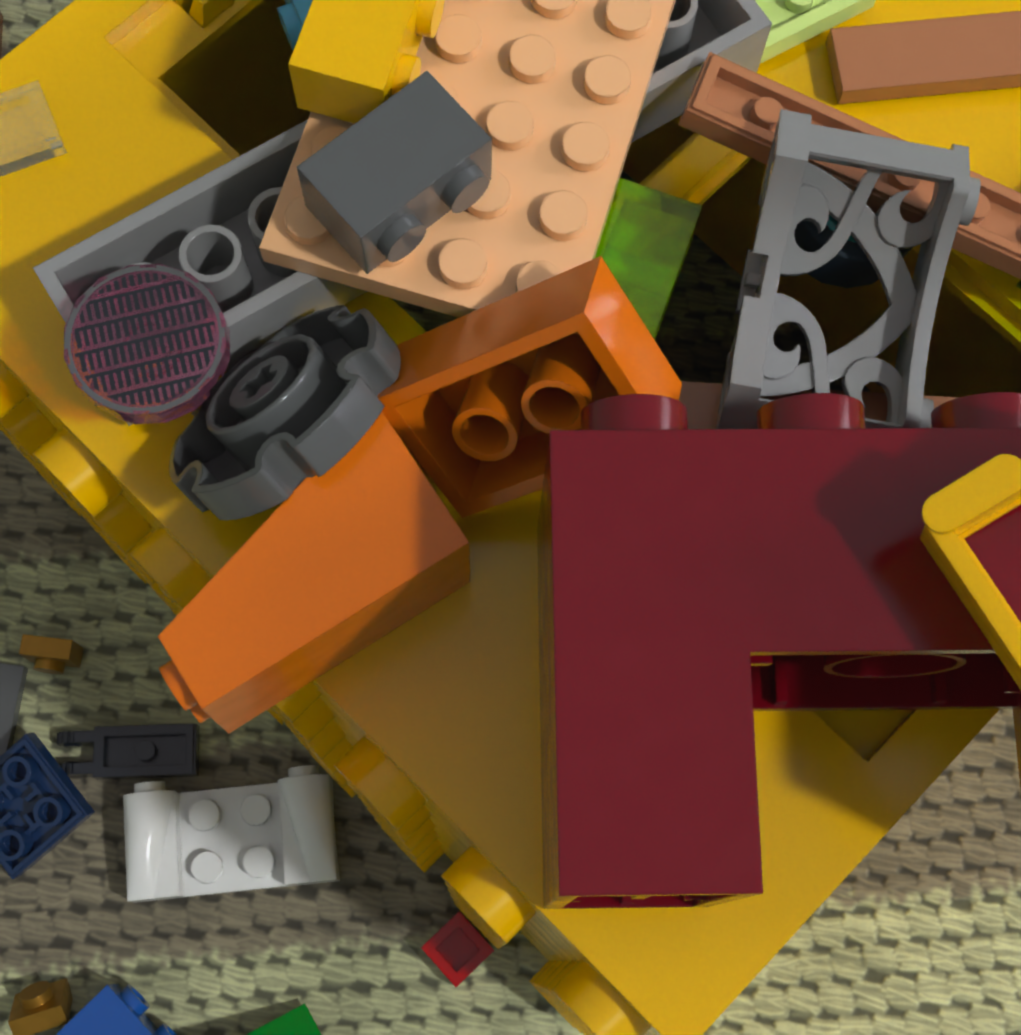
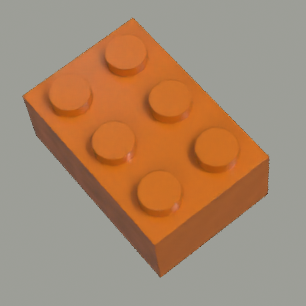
(495, 382)

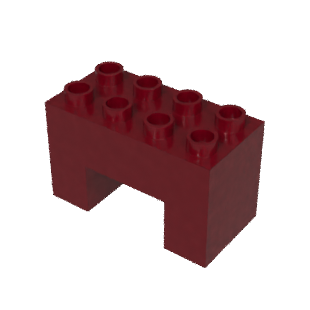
(730, 582)

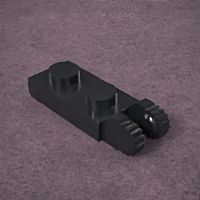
(135, 751)

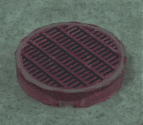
(146, 343)

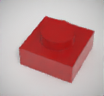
(457, 949)

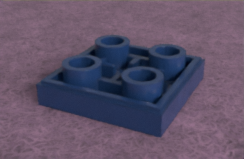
(35, 805)

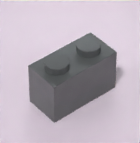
(397, 173)

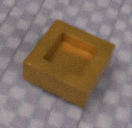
(51, 654)
(41, 1007)

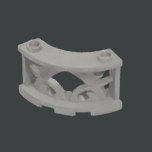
(803, 192)

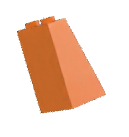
(316, 584)

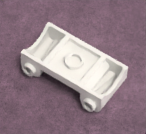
(230, 837)

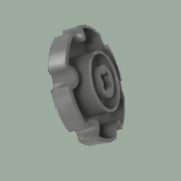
(285, 413)

